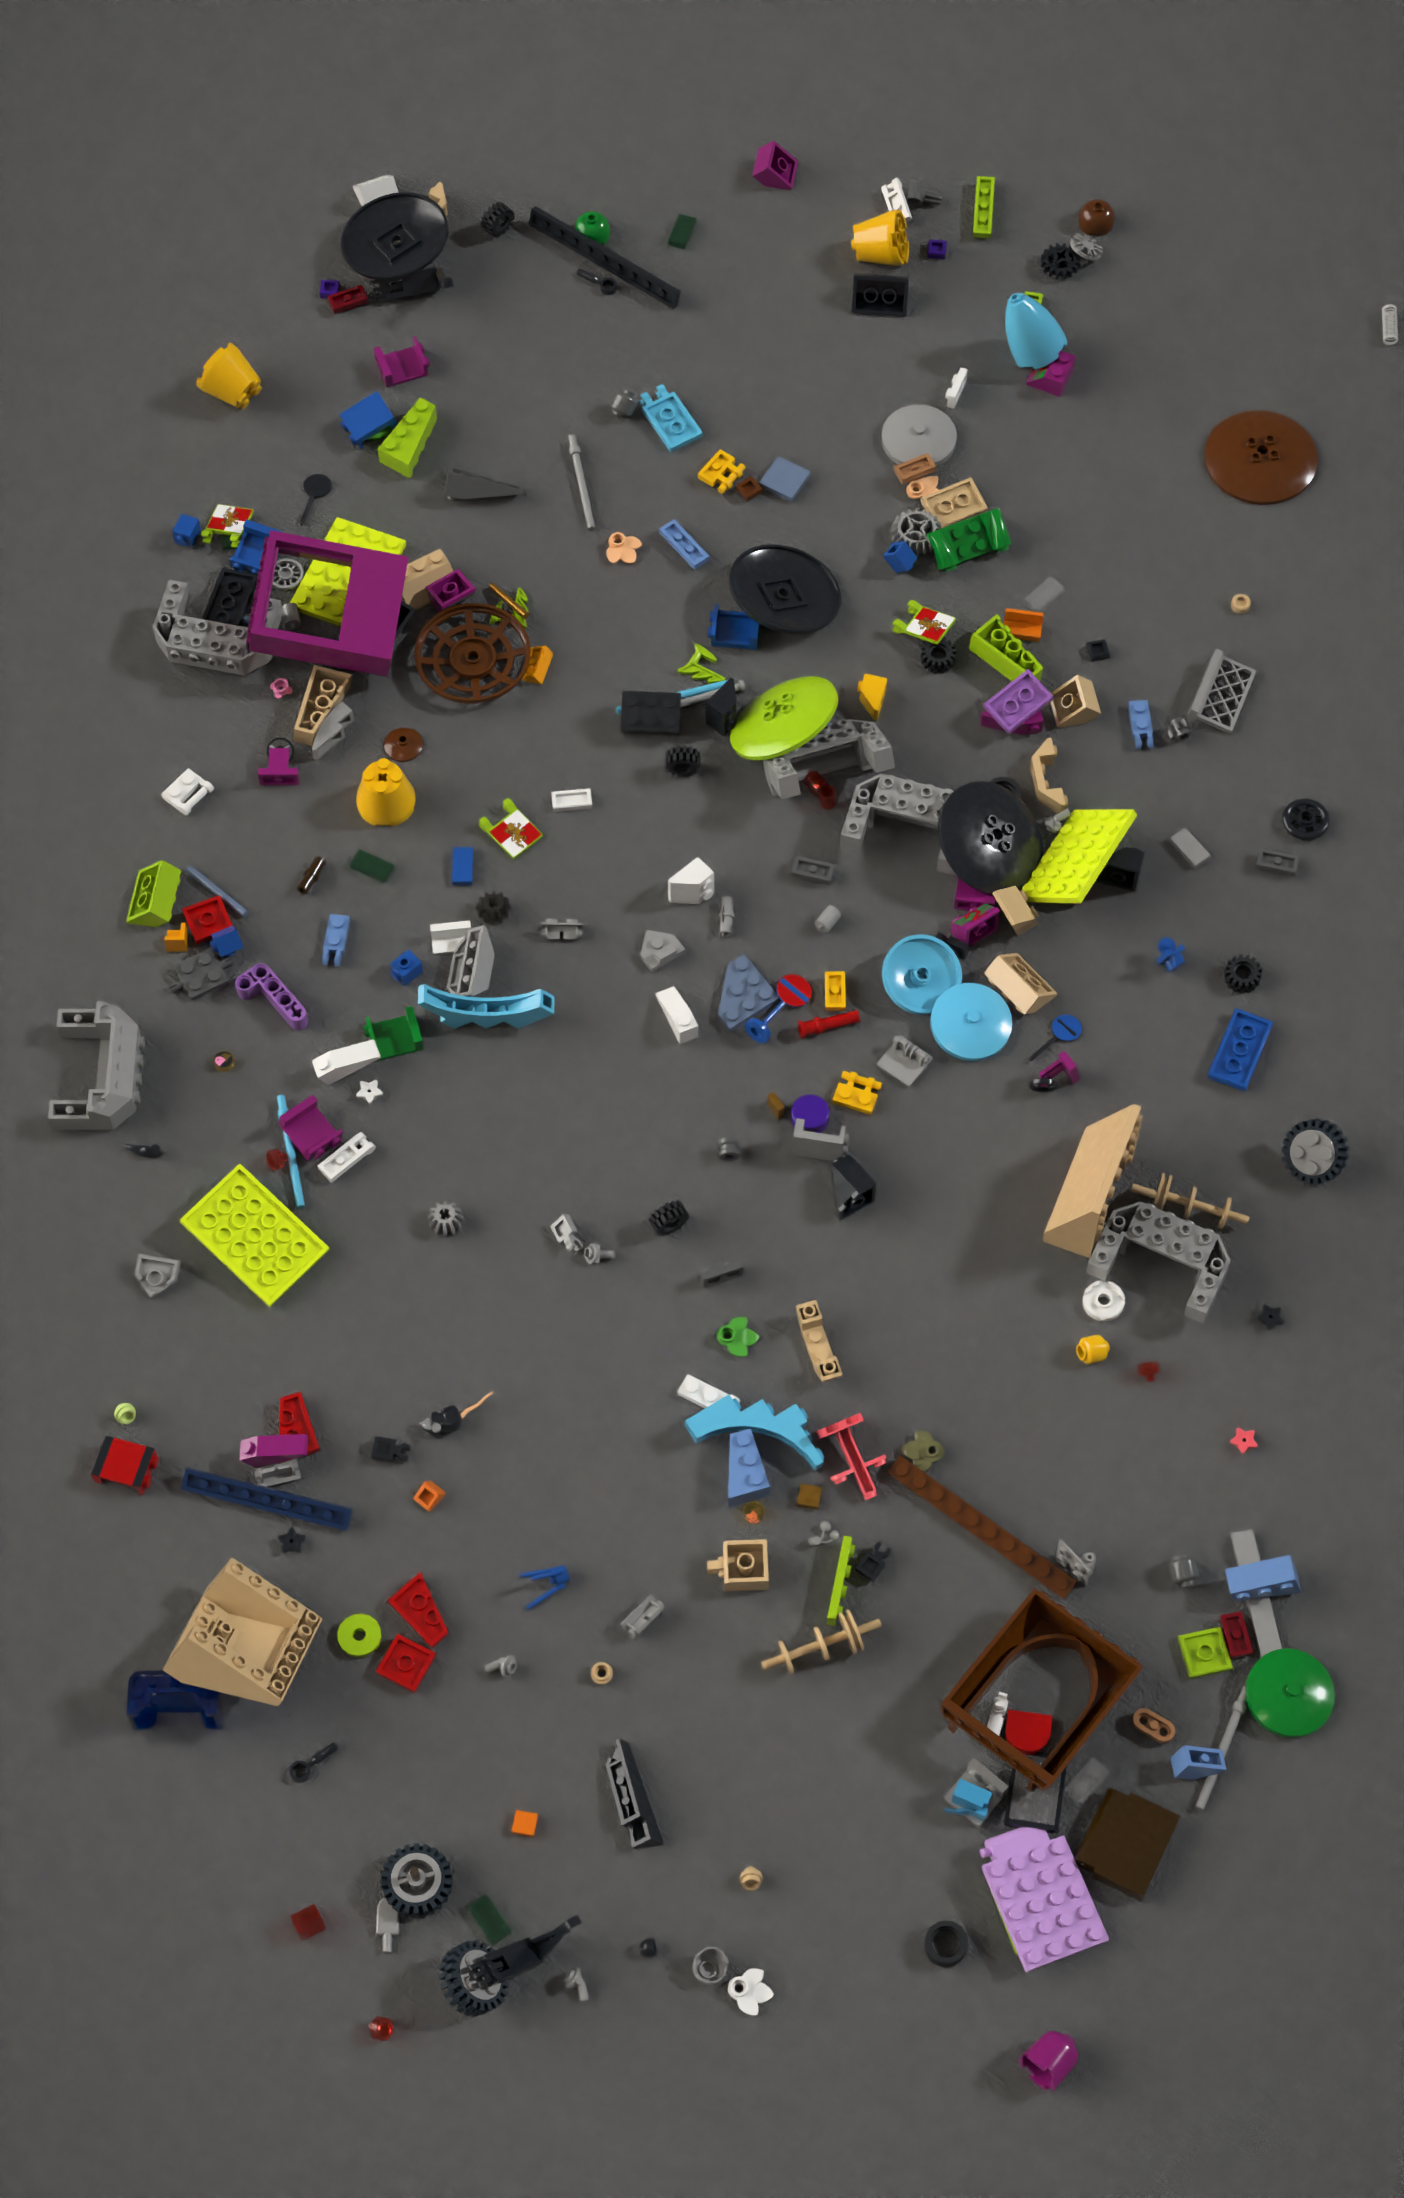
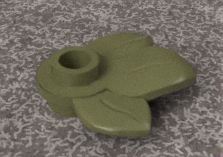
(919, 1450)

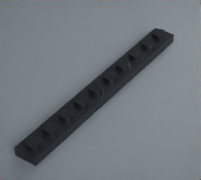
(604, 257)

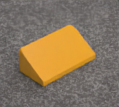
(539, 662)

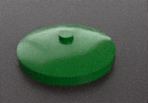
(1289, 1693)

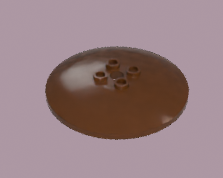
(1257, 477)

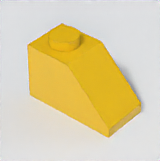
(872, 693)

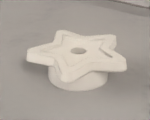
(369, 1096)

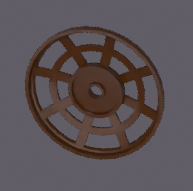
(472, 646)

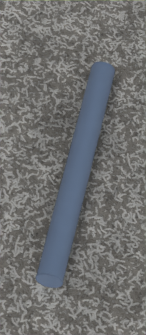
(217, 891)

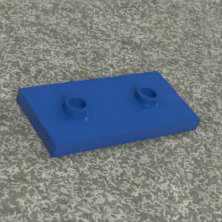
(1240, 1049)

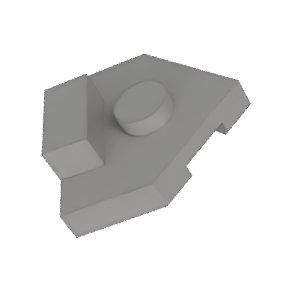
(660, 949)
(156, 1273)

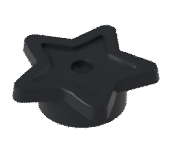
(1270, 1322)
(285, 1540)

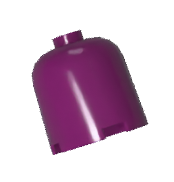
(1050, 2059)

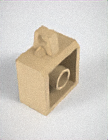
(742, 1565)

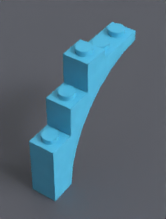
(460, 1010)
(786, 1426)

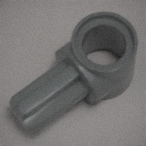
(917, 195)

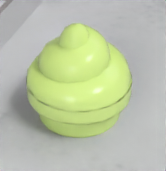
(125, 1413)

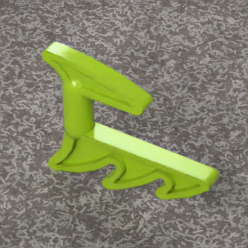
(520, 599)
(701, 672)

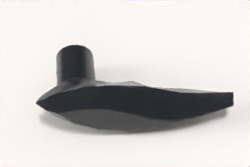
(145, 1151)

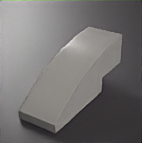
(332, 730)

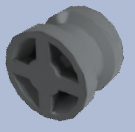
(728, 1149)

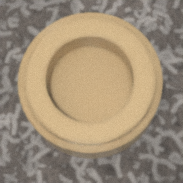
(1240, 603)

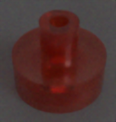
(275, 1159)
(1148, 1369)
(381, 2028)

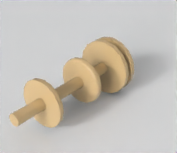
(1162, 1194)
(850, 1632)

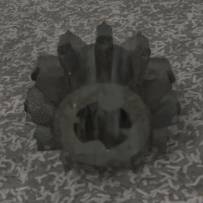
(493, 907)

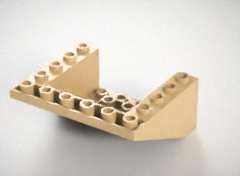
(1098, 1161)
(243, 1638)

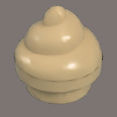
(751, 1878)

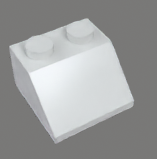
(375, 188)
(691, 884)

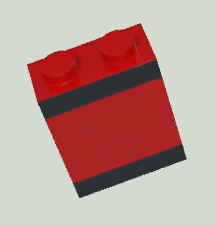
(125, 1463)

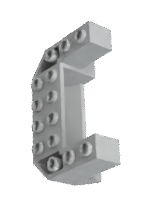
(205, 641)
(832, 749)
(896, 800)
(117, 1069)
(1170, 1237)

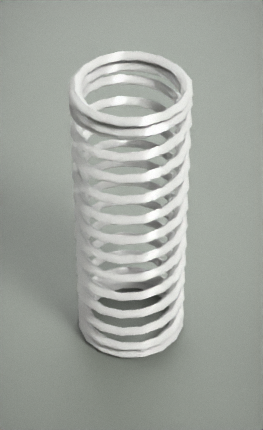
(1391, 314)

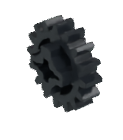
(1060, 261)

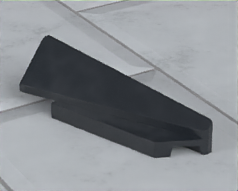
(631, 1798)

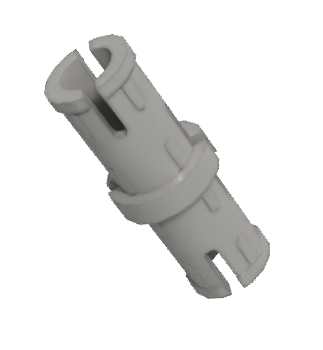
(726, 916)

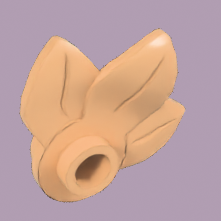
(923, 486)
(624, 550)

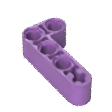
(276, 998)

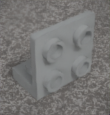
(984, 1778)

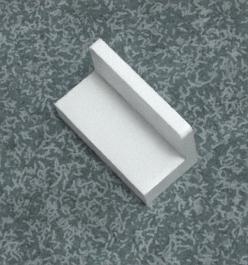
(448, 936)

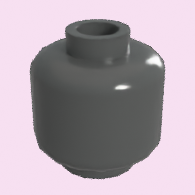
(624, 404)
(1183, 1569)

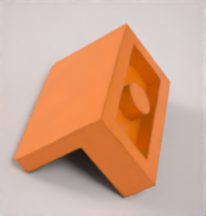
(1024, 624)

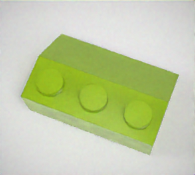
(154, 895)

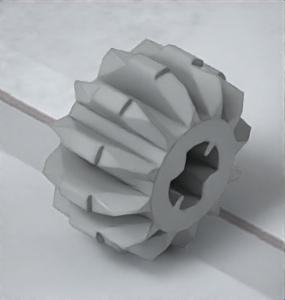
(444, 1211)

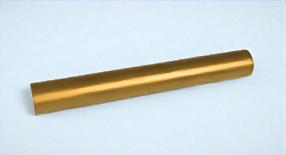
(509, 601)

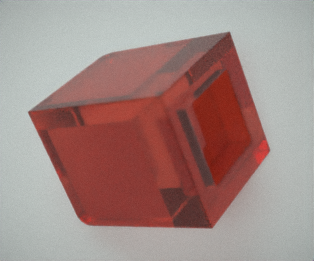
(308, 1922)

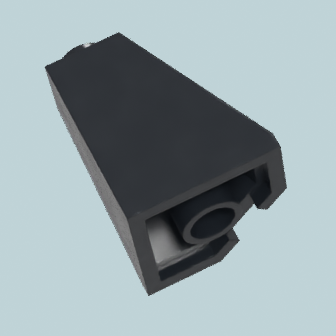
(851, 1186)

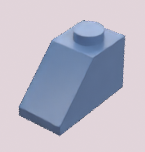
(1197, 1762)

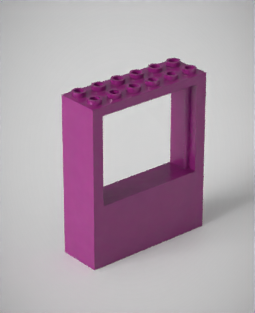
(368, 613)

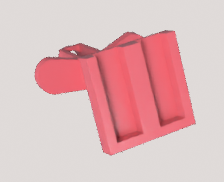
(858, 1467)

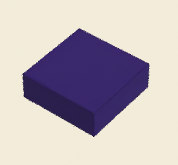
(936, 249)
(329, 287)

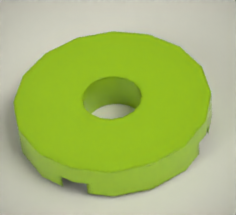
(356, 1623)

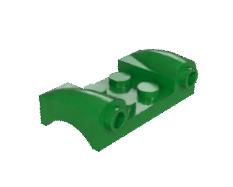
(969, 539)

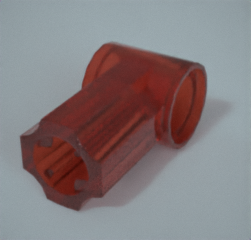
(821, 789)

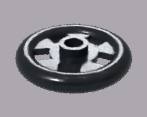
(1300, 805)

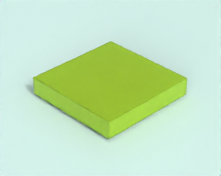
(1205, 1653)

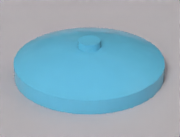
(919, 972)
(971, 1022)

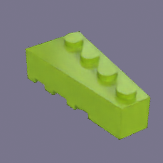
(408, 438)
(1002, 650)

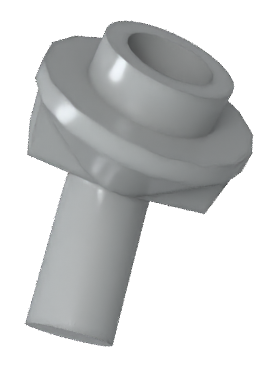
(1053, 824)
(594, 1254)
(506, 1665)
(573, 1980)

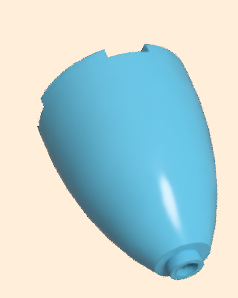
(1032, 332)

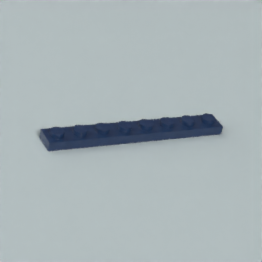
(266, 1499)

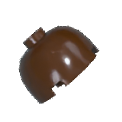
(1096, 217)

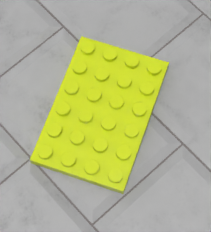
(326, 584)
(1078, 855)
(254, 1235)

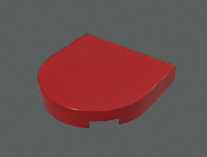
(1028, 1731)

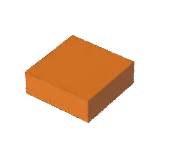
(524, 1823)

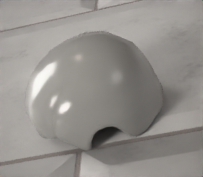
(710, 1965)

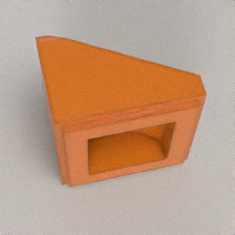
(429, 1495)

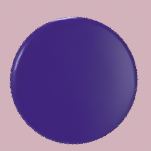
(813, 1110)

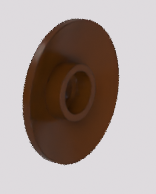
(405, 750)

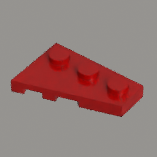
(295, 1420)
(418, 1609)

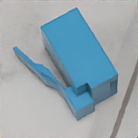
(972, 1799)

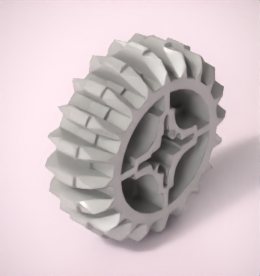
(917, 526)

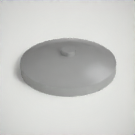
(918, 431)

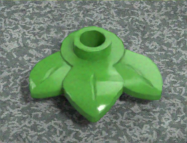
(740, 1336)

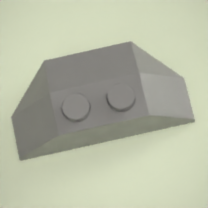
(471, 963)

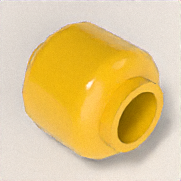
(1092, 1349)

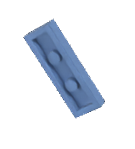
(684, 544)

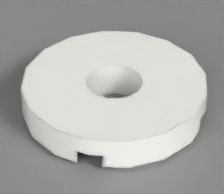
(1103, 1312)

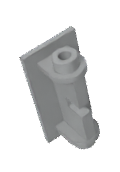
(553, 929)
(277, 1473)
(642, 1616)

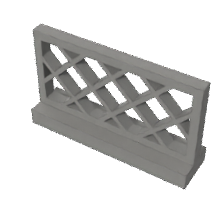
(1208, 682)

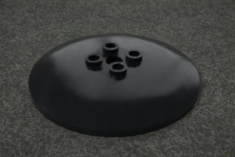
(397, 216)
(775, 569)
(969, 843)

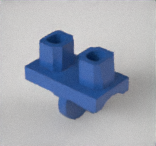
(1170, 956)

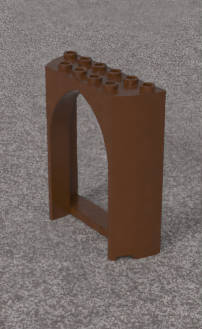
(1035, 1626)

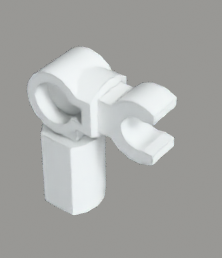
(998, 1712)

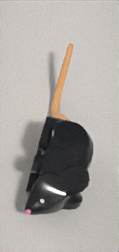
(447, 1420)

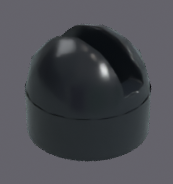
(650, 1947)

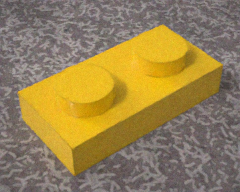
(835, 991)

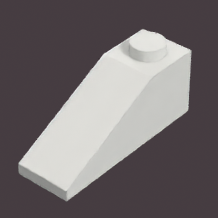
(678, 1015)
(344, 1061)

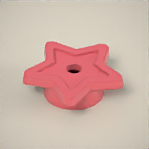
(1241, 1445)

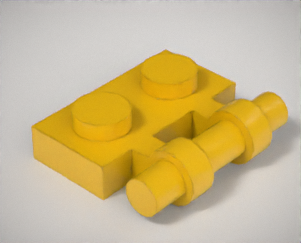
(717, 467)
(856, 1098)

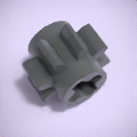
(1180, 729)

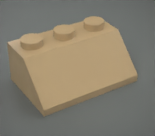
(421, 574)
(1019, 983)

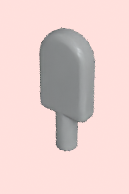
(387, 1924)

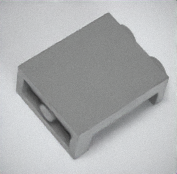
(819, 1144)

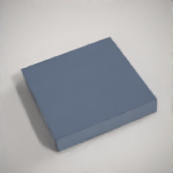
(784, 479)

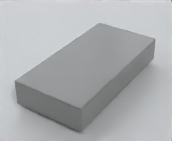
(1190, 848)

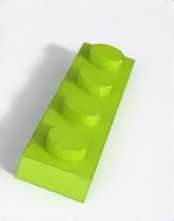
(983, 207)
(843, 1571)

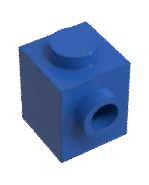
(186, 530)
(900, 557)
(226, 941)
(406, 968)

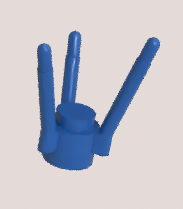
(556, 1575)

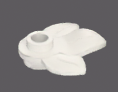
(754, 1991)

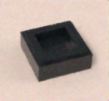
(1098, 650)

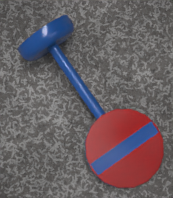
(792, 991)

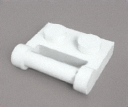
(185, 786)

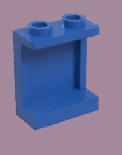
(367, 418)
(250, 547)
(733, 629)

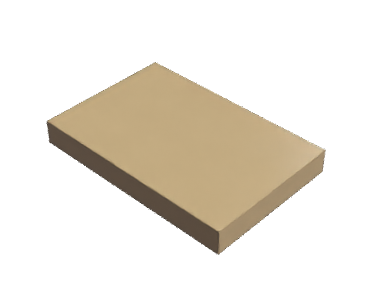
(955, 502)

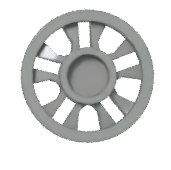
(1085, 247)
(287, 575)

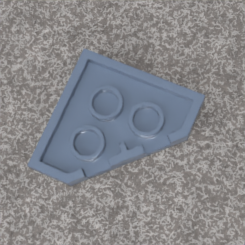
(744, 994)

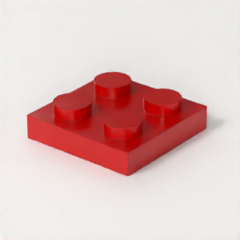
(206, 918)
(406, 1663)

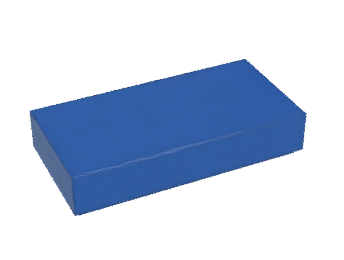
(462, 866)

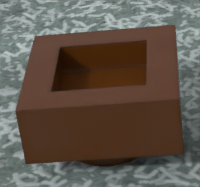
(749, 488)

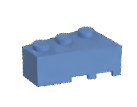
(746, 1470)
(1263, 1579)

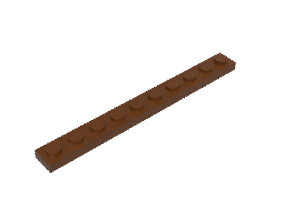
(982, 1527)

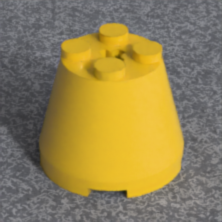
(882, 239)
(230, 377)
(385, 794)

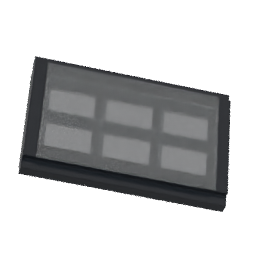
(1035, 1808)

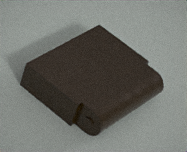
(1126, 1842)

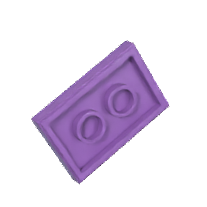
(1018, 701)

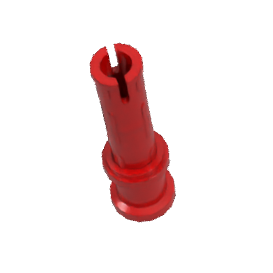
(819, 1025)

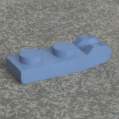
(1140, 722)
(335, 938)

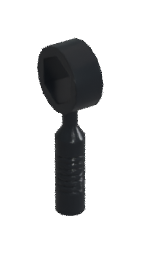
(592, 278)
(315, 1760)

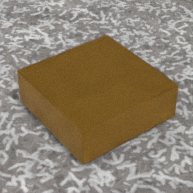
(775, 1105)
(809, 1496)

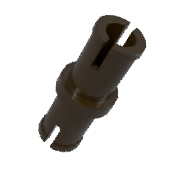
(311, 875)

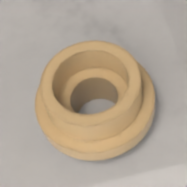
(601, 1666)

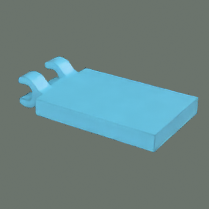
(670, 419)

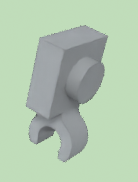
(564, 1232)

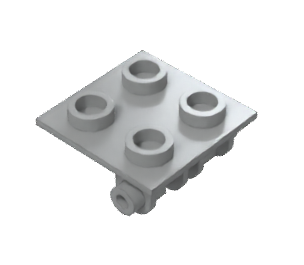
(904, 1060)
(1081, 1567)

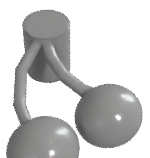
(825, 1527)

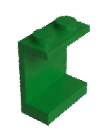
(395, 1035)

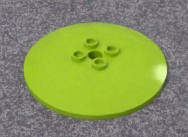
(784, 718)

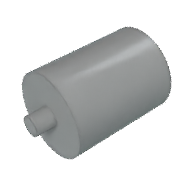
(291, 616)
(827, 919)

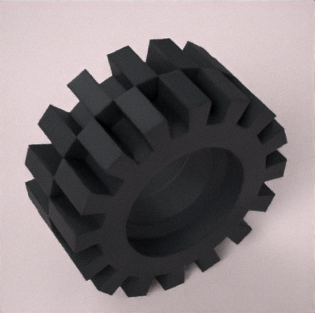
(497, 219)
(938, 664)
(683, 761)
(1247, 964)
(669, 1218)

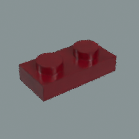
(347, 299)
(1236, 1635)

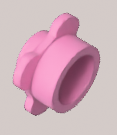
(281, 683)

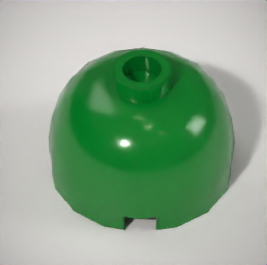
(594, 226)

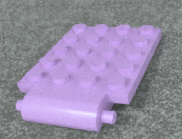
(1041, 1896)

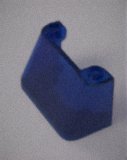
(161, 1693)

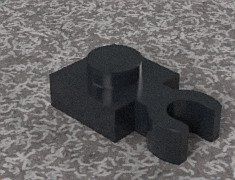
(959, 947)
(385, 1450)
(872, 1564)

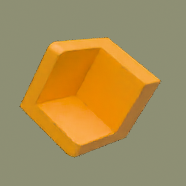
(177, 939)

